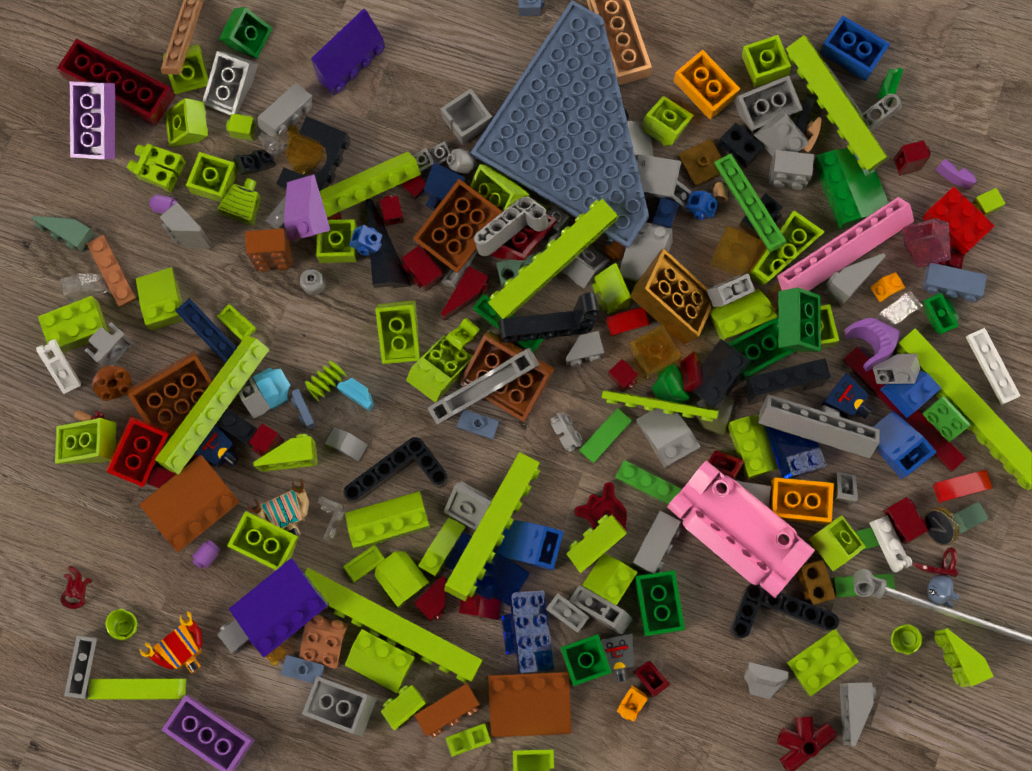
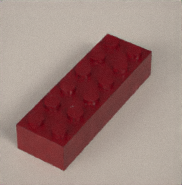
(133, 89)

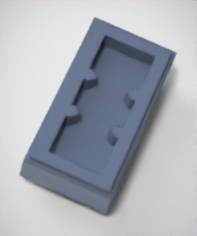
(477, 424)
(302, 669)

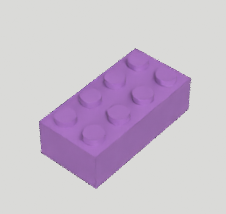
(92, 120)
(208, 734)

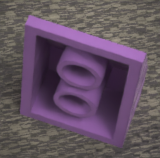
(304, 209)

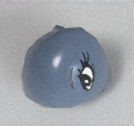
(941, 591)

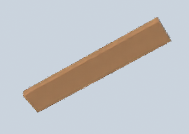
(181, 37)

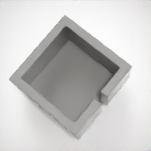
(466, 116)
(791, 169)

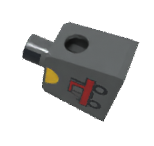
(619, 655)

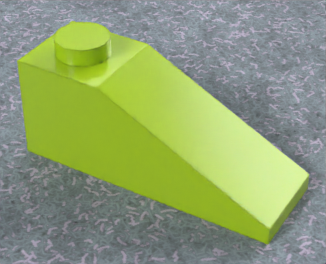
(441, 547)

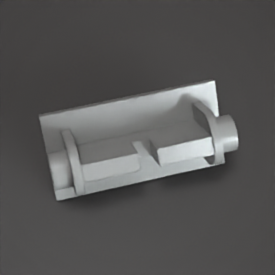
(571, 437)

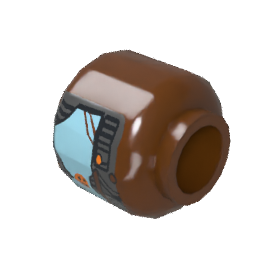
(614, 249)

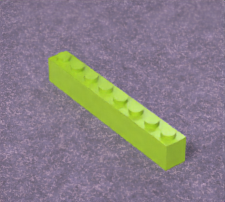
(836, 103)
(553, 259)
(212, 404)
(490, 529)

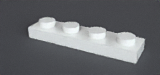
(993, 366)

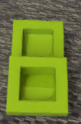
(468, 740)

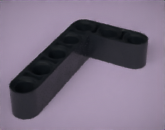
(552, 325)
(395, 468)
(780, 607)

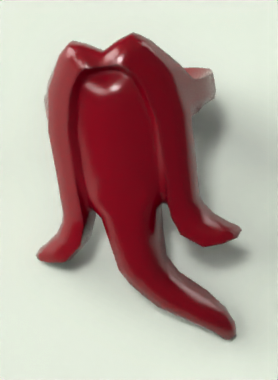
(943, 570)
(74, 588)

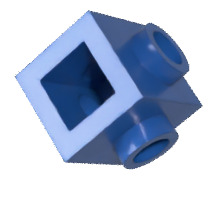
(702, 204)
(366, 240)

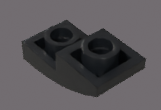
(255, 162)

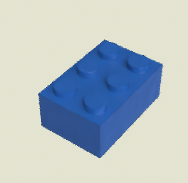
(854, 48)

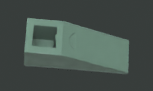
(69, 230)

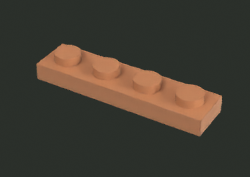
(111, 271)

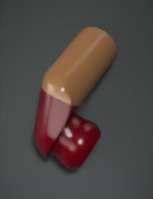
(82, 416)

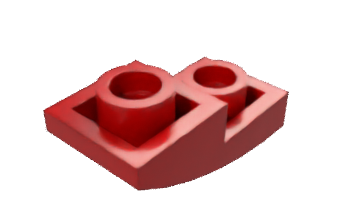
(627, 321)

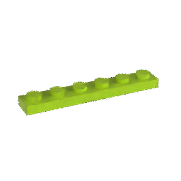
(668, 406)

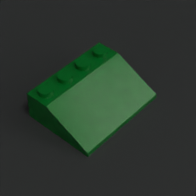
(848, 188)

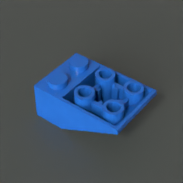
(901, 445)
(531, 544)

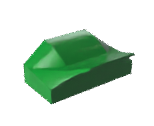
(890, 83)
(941, 314)
(670, 386)

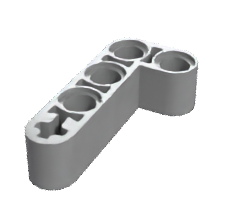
(508, 223)

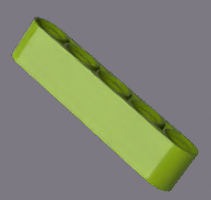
(136, 688)

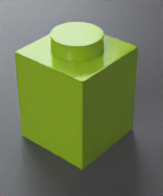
(241, 126)
(989, 202)

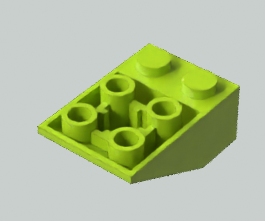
(438, 369)
(967, 664)

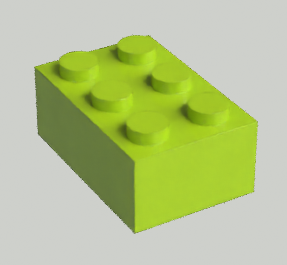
(73, 323)

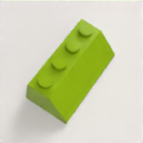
(387, 520)

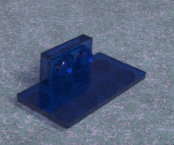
(500, 576)
(528, 632)

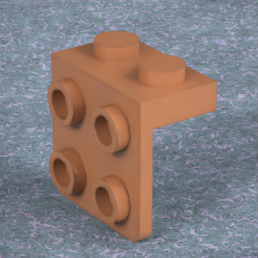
(323, 641)

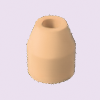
(720, 192)

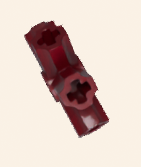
(795, 741)

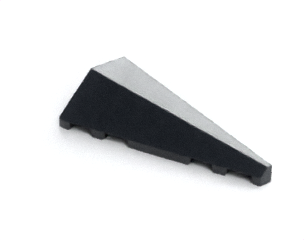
(385, 263)

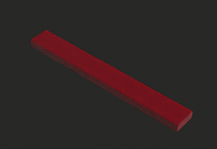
(945, 450)

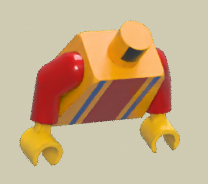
(178, 647)

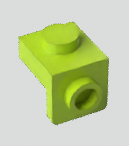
(463, 334)

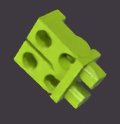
(157, 166)

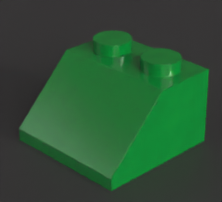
(245, 32)
(585, 660)

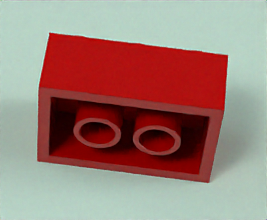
(965, 221)
(136, 451)

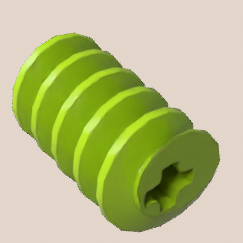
(324, 380)

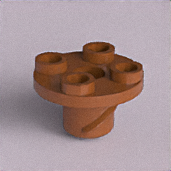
(111, 382)

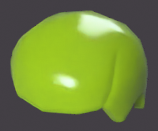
(121, 624)
(906, 639)

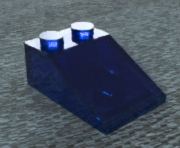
(794, 453)

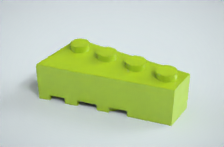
(798, 235)

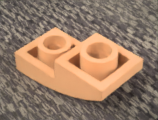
(812, 133)

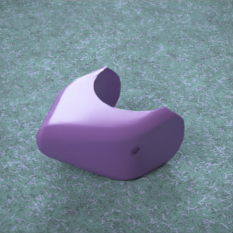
(878, 334)

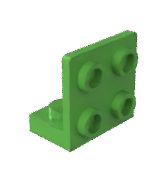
(946, 419)

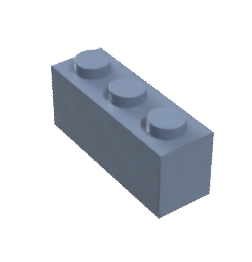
(954, 282)

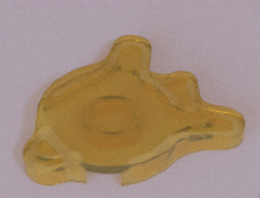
(301, 152)

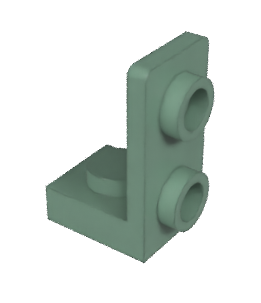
(970, 517)

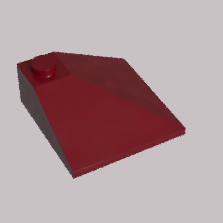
(523, 242)

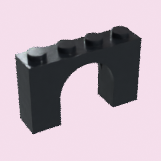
(332, 140)
(808, 375)

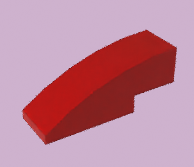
(962, 486)

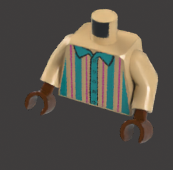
(285, 510)

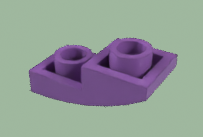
(962, 178)

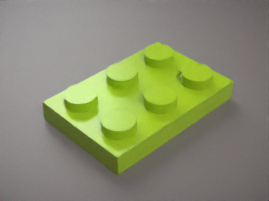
(822, 662)

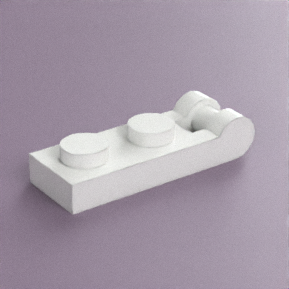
(58, 366)
(890, 544)

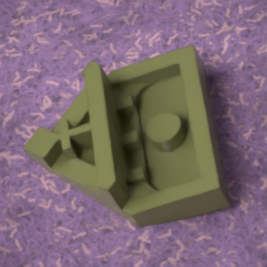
(718, 425)

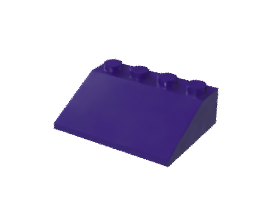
(348, 53)
(278, 607)

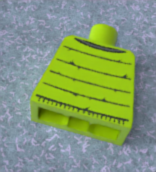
(241, 202)

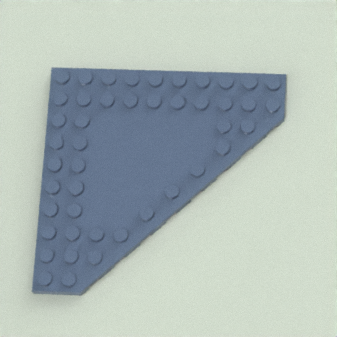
(568, 127)

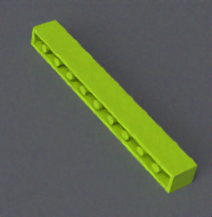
(983, 421)
(396, 628)

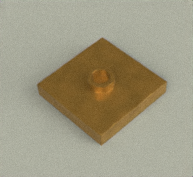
(700, 162)

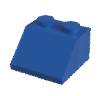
(911, 396)

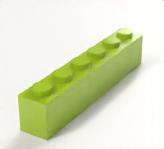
(369, 183)

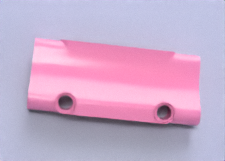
(740, 529)

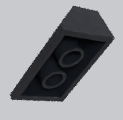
(721, 373)

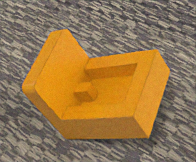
(887, 286)
(632, 703)

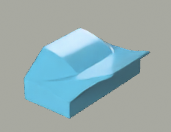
(273, 386)
(357, 393)

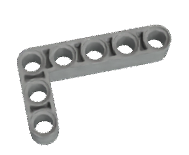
(881, 105)

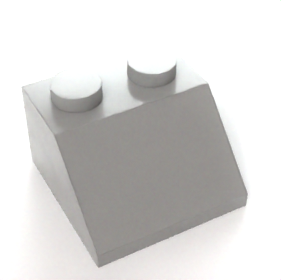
(781, 135)

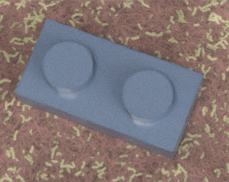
(299, 402)

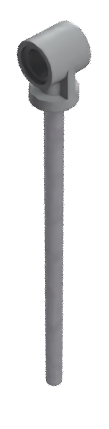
(868, 585)

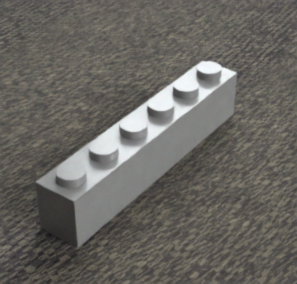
(819, 426)

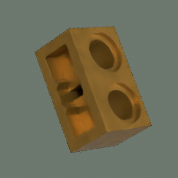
(821, 581)

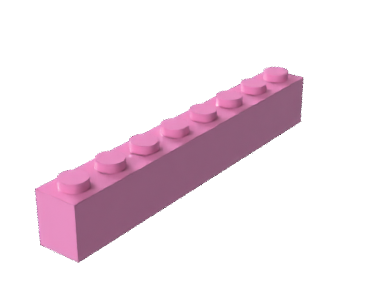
(848, 246)

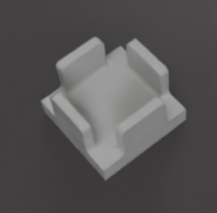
(109, 346)

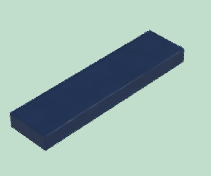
(206, 330)

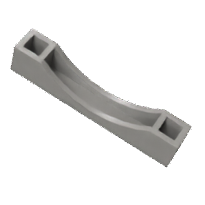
(483, 386)

